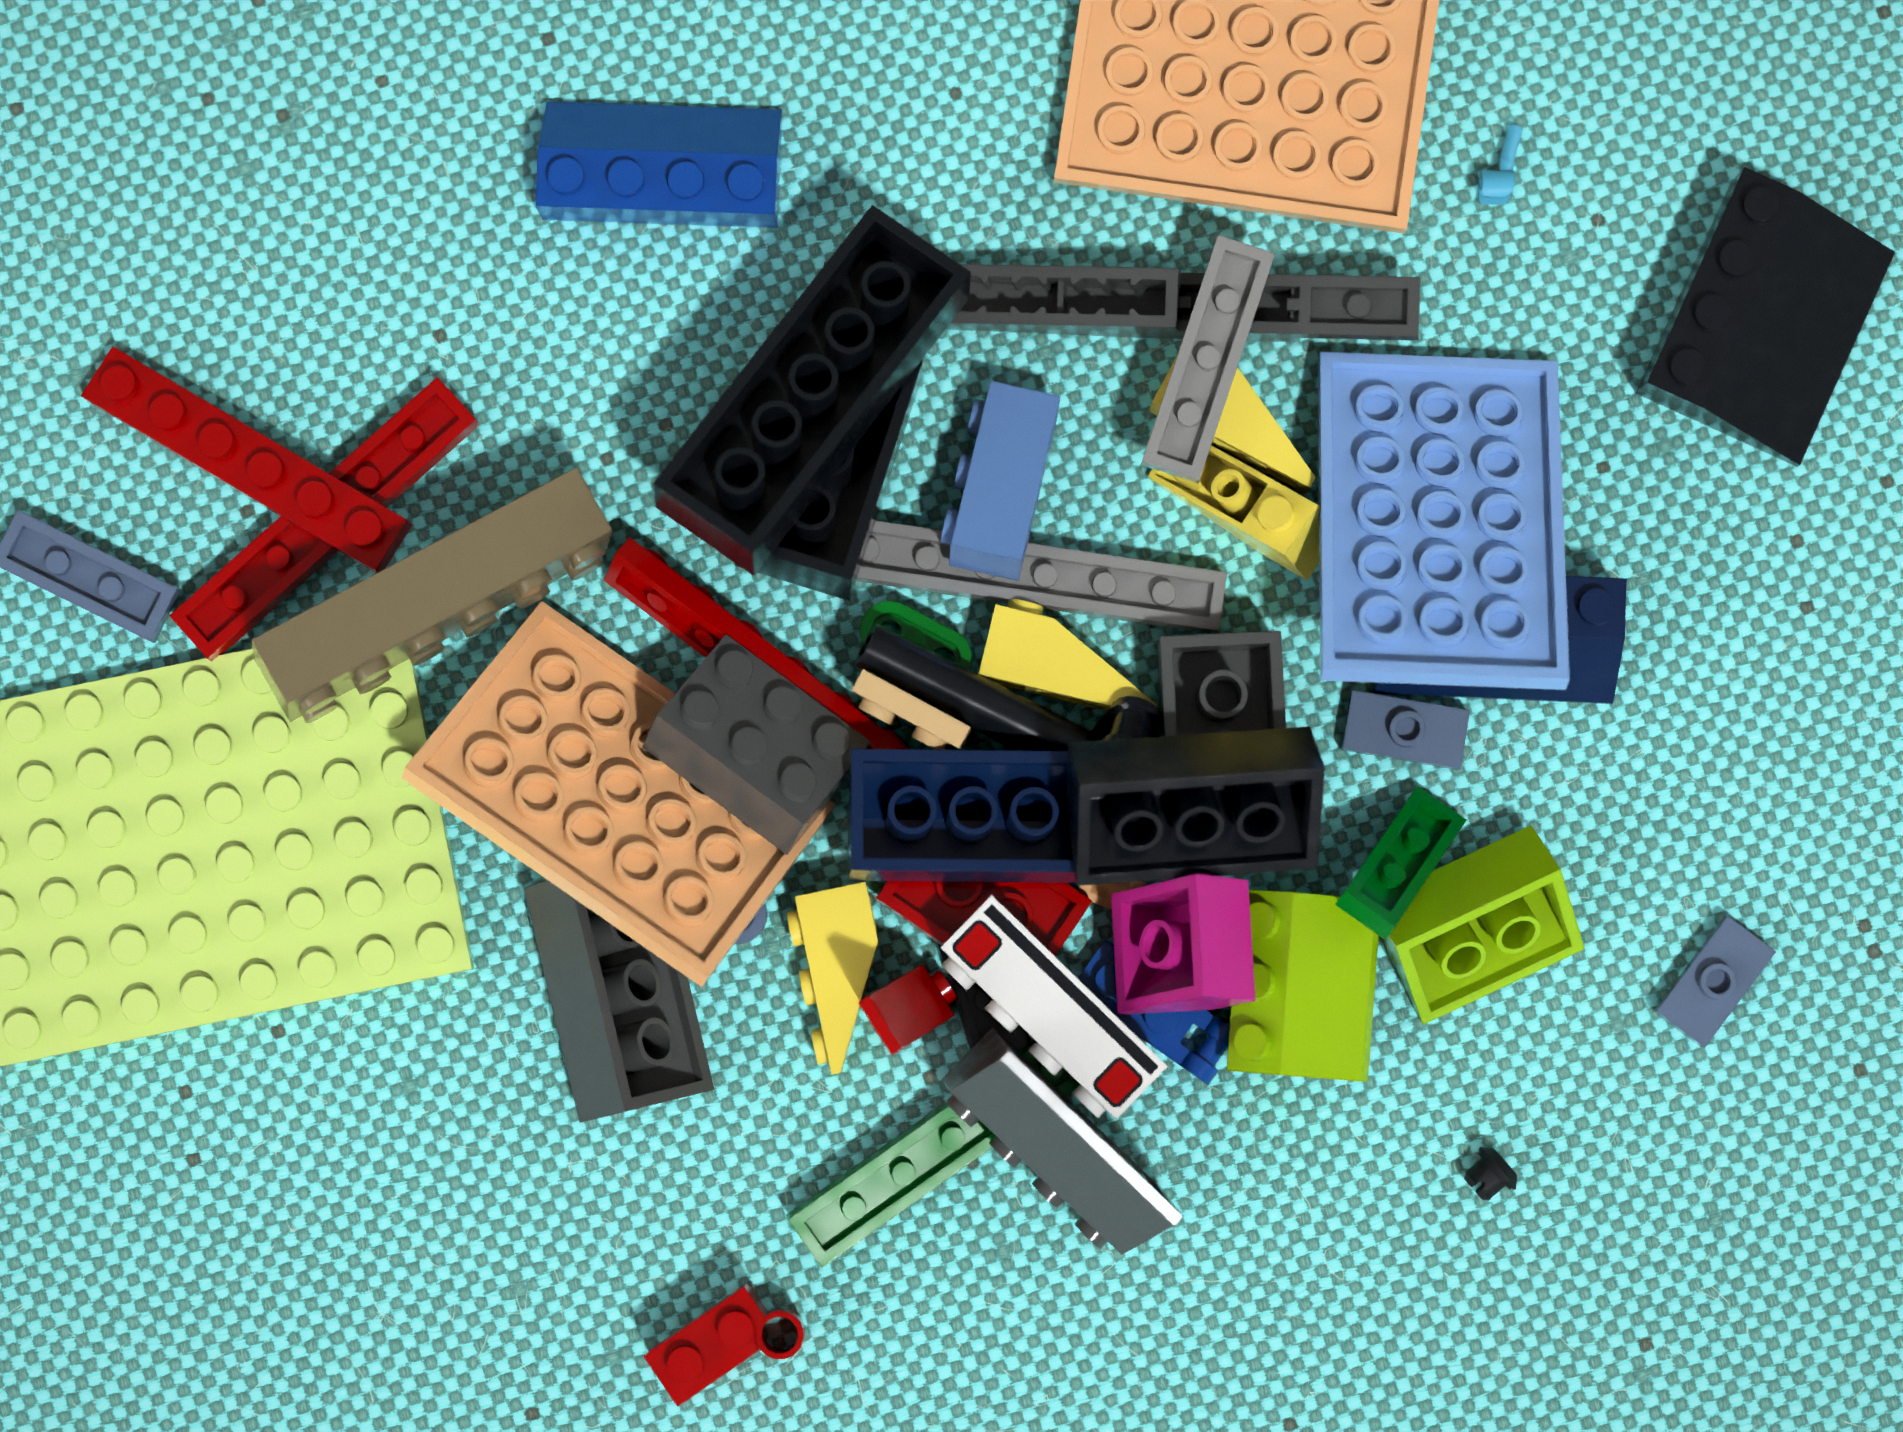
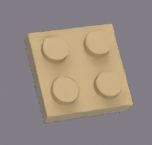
(889, 702)

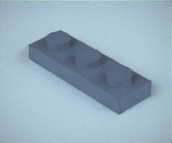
(86, 576)

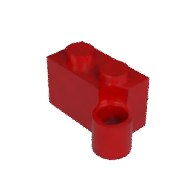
(717, 1343)

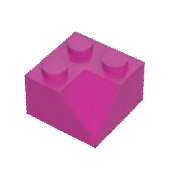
(1183, 945)

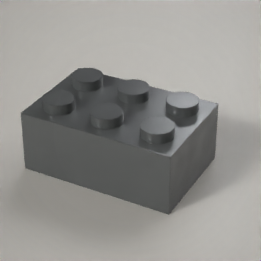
(1220, 682)
(755, 744)

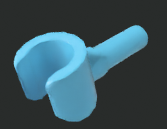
(1497, 185)

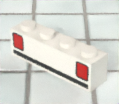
(1053, 1007)

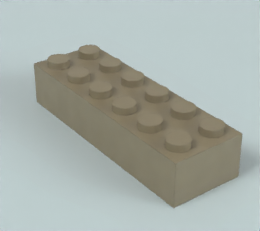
(433, 596)

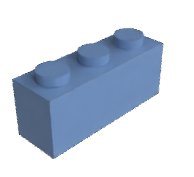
(1001, 480)

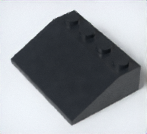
(1766, 317)

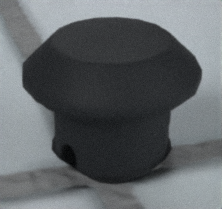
(1492, 1172)

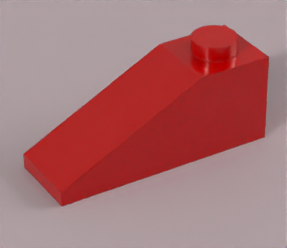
(909, 1007)

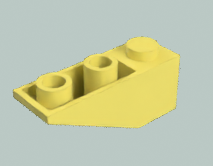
(1253, 510)
(840, 953)

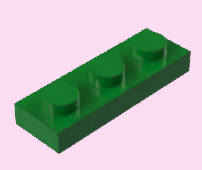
(1400, 862)

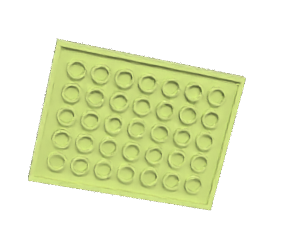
(210, 859)

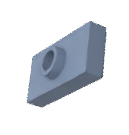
(1405, 730)
(1714, 981)

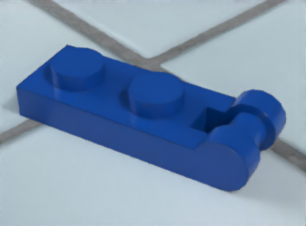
(1164, 1029)

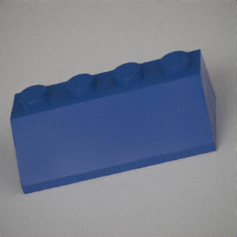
(659, 164)

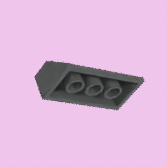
(617, 1011)
(1059, 1144)

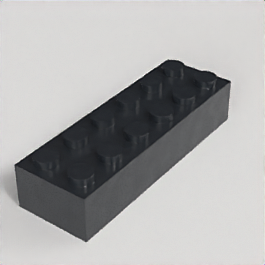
(812, 390)

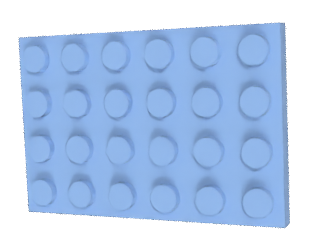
(1441, 521)

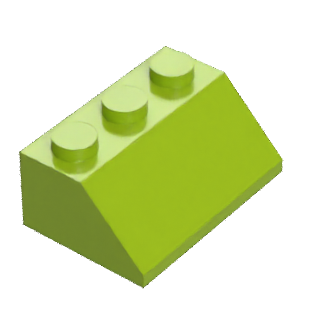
(1483, 925)
(1310, 990)

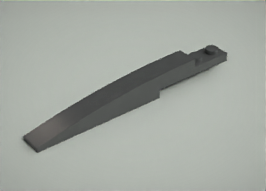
(1161, 301)

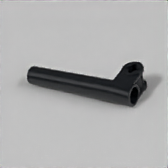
(991, 707)

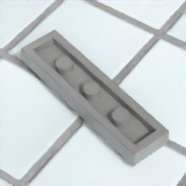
(1208, 359)

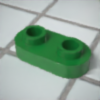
(918, 629)

